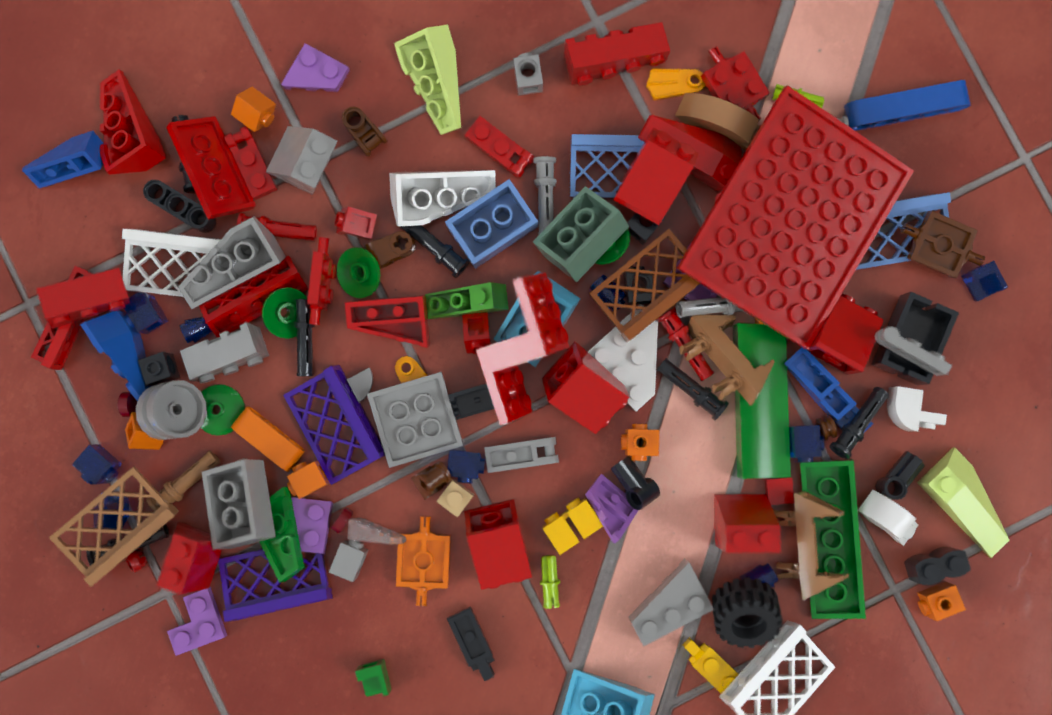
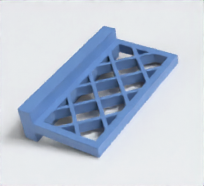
(601, 144)
(903, 208)

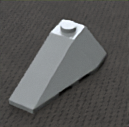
(236, 258)

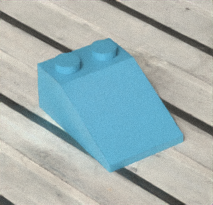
(515, 323)
(602, 696)

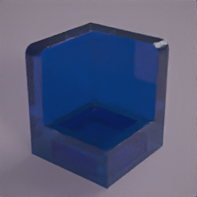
(984, 281)
(111, 520)

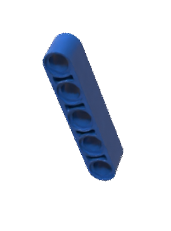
(907, 105)

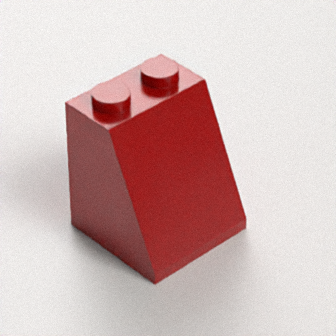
(656, 176)
(847, 336)
(584, 389)
(745, 524)
(497, 544)
(189, 561)

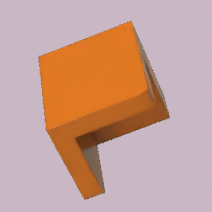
(138, 438)

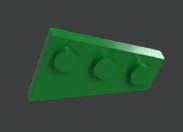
(285, 549)

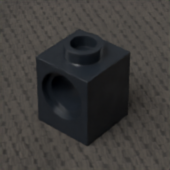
(639, 231)
(642, 297)
(159, 368)

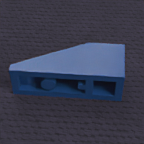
(68, 160)

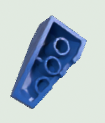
(122, 343)

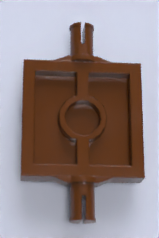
(942, 244)

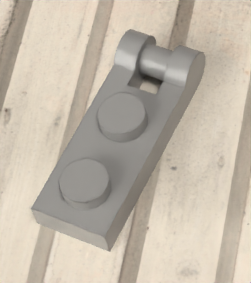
(912, 351)
(520, 455)

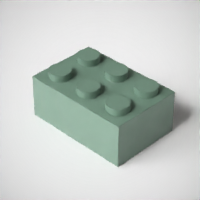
(581, 233)

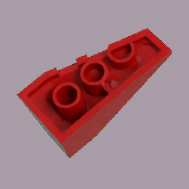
(128, 135)
(717, 153)

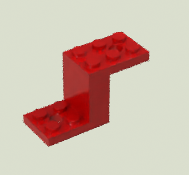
(544, 338)

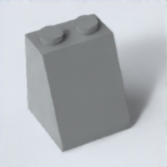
(302, 157)

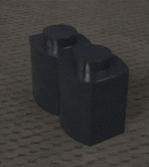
(937, 565)

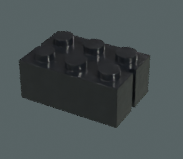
(927, 326)

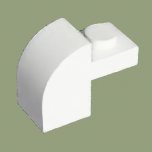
(905, 410)
(889, 517)

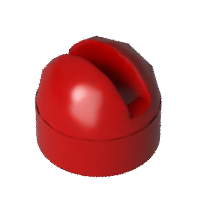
(135, 562)

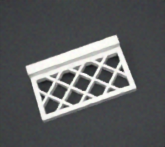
(166, 241)
(767, 662)

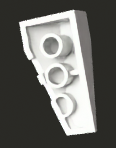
(430, 195)

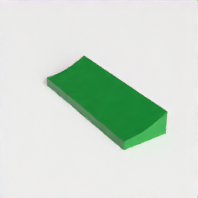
(764, 426)
(836, 539)

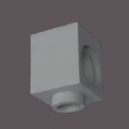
(530, 84)
(349, 560)

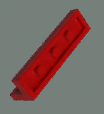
(249, 305)
(62, 340)

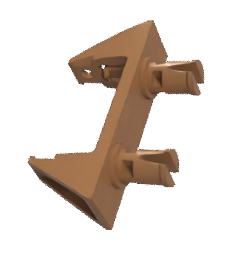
(710, 338)
(806, 508)

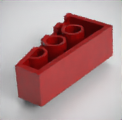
(615, 53)

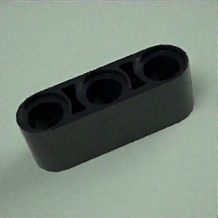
(169, 202)

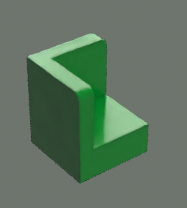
(374, 678)

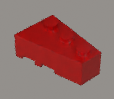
(83, 297)
(392, 318)

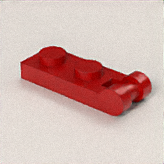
(498, 146)
(251, 163)

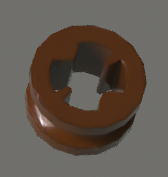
(827, 427)

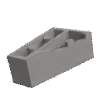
(225, 353)
(671, 605)

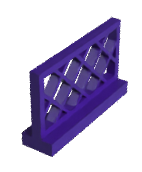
(355, 417)
(271, 602)

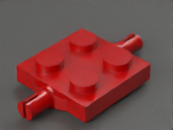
(735, 81)
(320, 280)

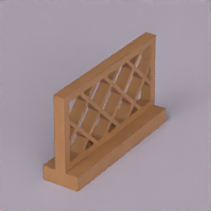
(130, 542)

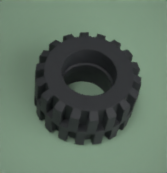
(746, 612)

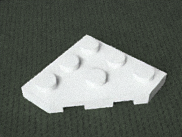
(632, 361)

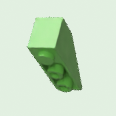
(467, 300)

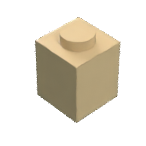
(455, 497)

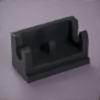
(471, 401)

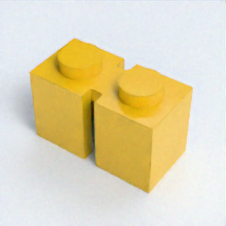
(561, 533)

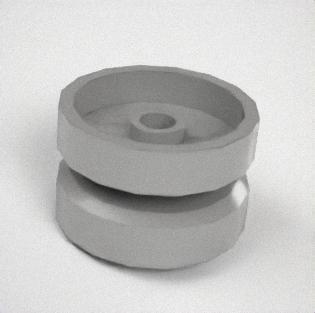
(171, 410)

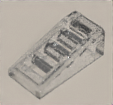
(367, 531)

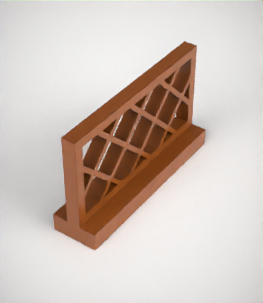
(658, 306)

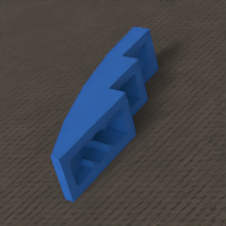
(823, 387)

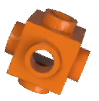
(650, 442)

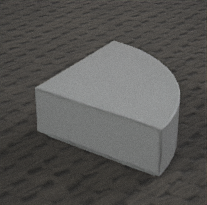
(361, 384)

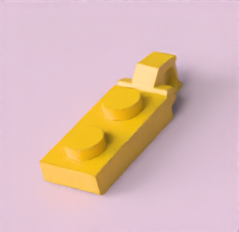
(710, 665)

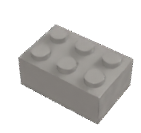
(238, 504)

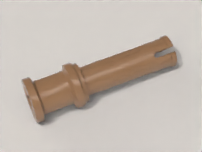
(174, 490)

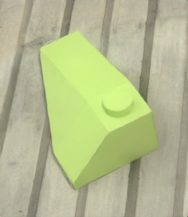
(432, 64)
(962, 496)

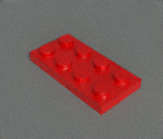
(211, 166)

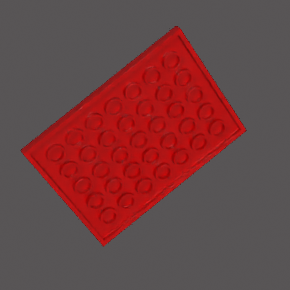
(795, 218)

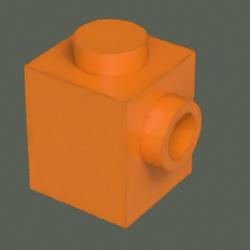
(253, 109)
(306, 479)
(940, 601)

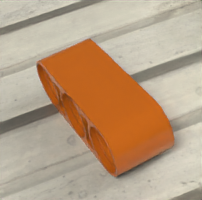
(268, 438)

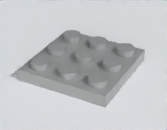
(415, 419)

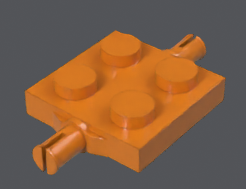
(423, 561)

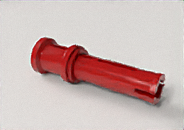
(285, 229)
(679, 333)

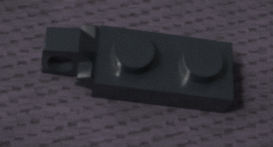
(472, 642)

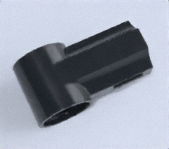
(901, 475)
(639, 490)

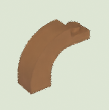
(719, 116)

